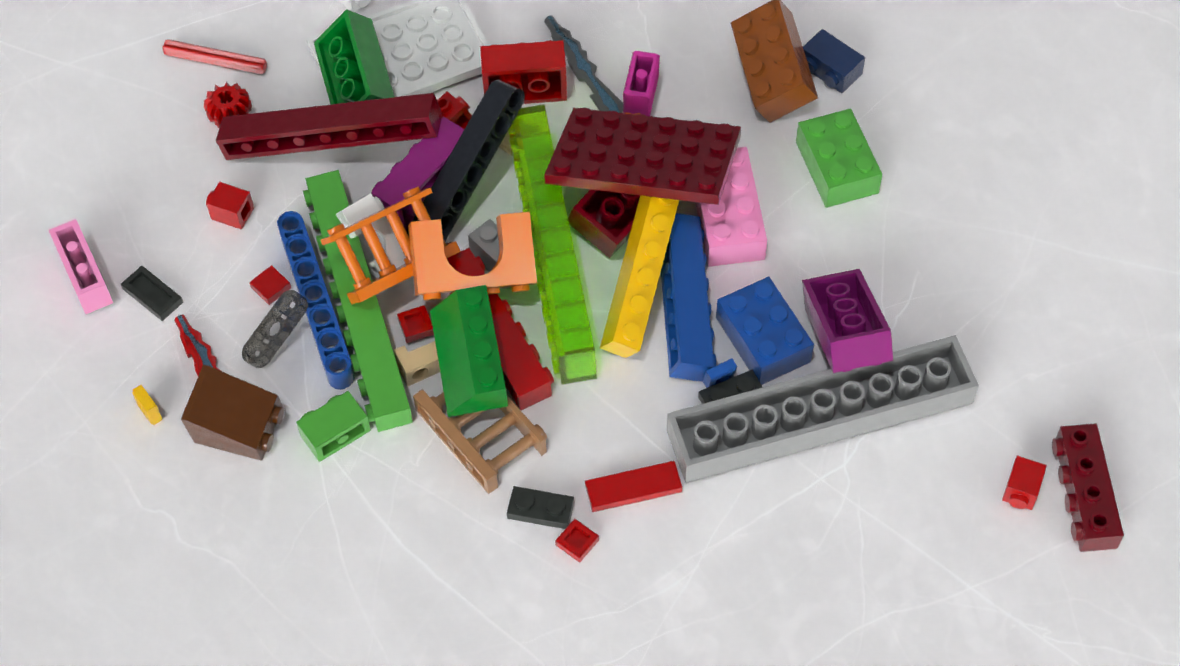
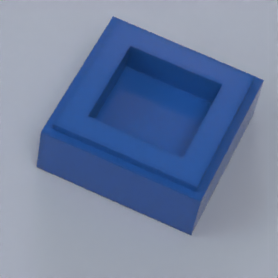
(720, 373)

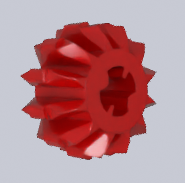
(226, 102)

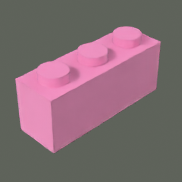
(80, 266)

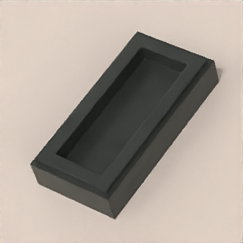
(152, 293)

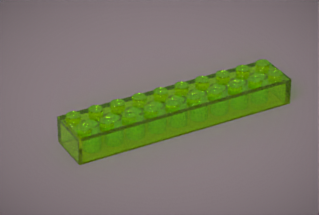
(554, 254)

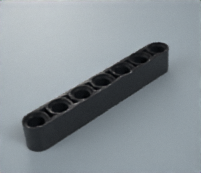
(473, 154)

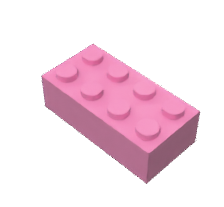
(734, 227)

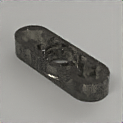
(262, 332)

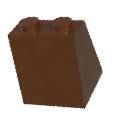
(232, 414)

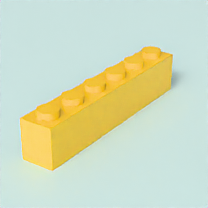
(639, 276)

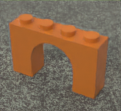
(436, 276)

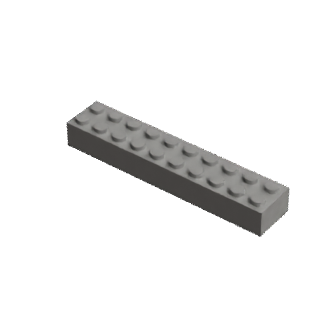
(820, 409)

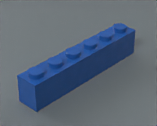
(686, 301)

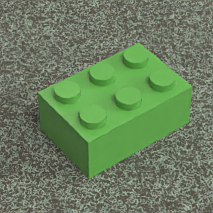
(838, 158)

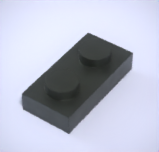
(739, 384)
(540, 507)

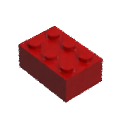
(533, 67)

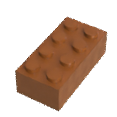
(773, 60)

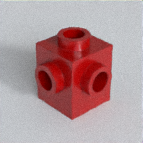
(454, 109)

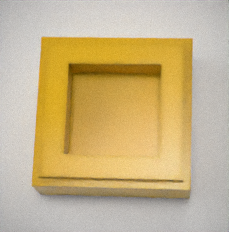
(146, 405)

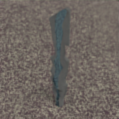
(583, 68)

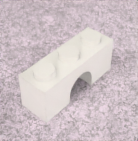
(363, 208)

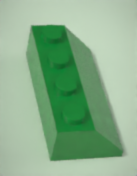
(352, 60)
(468, 352)

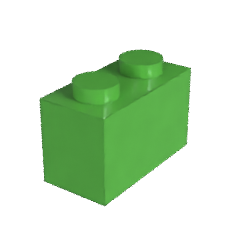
(333, 425)

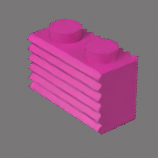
(641, 83)

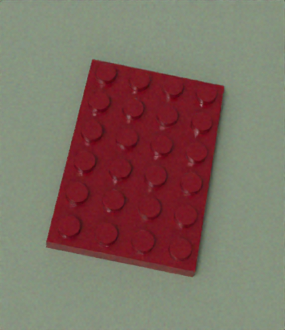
(644, 155)

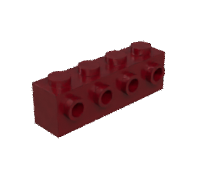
(1088, 488)

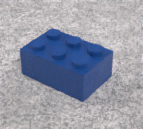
(764, 330)

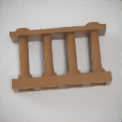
(468, 450)

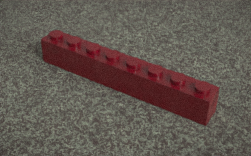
(330, 126)

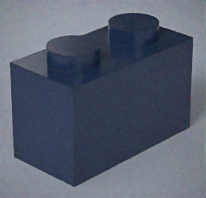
(833, 61)

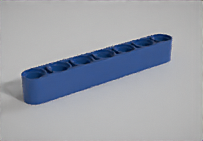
(319, 309)

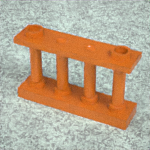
(388, 273)

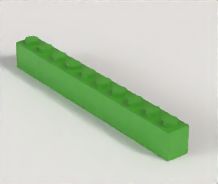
(364, 320)

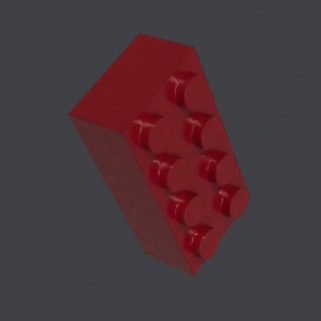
(605, 218)

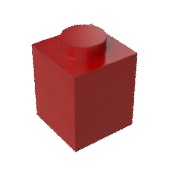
(229, 205)
(1024, 483)

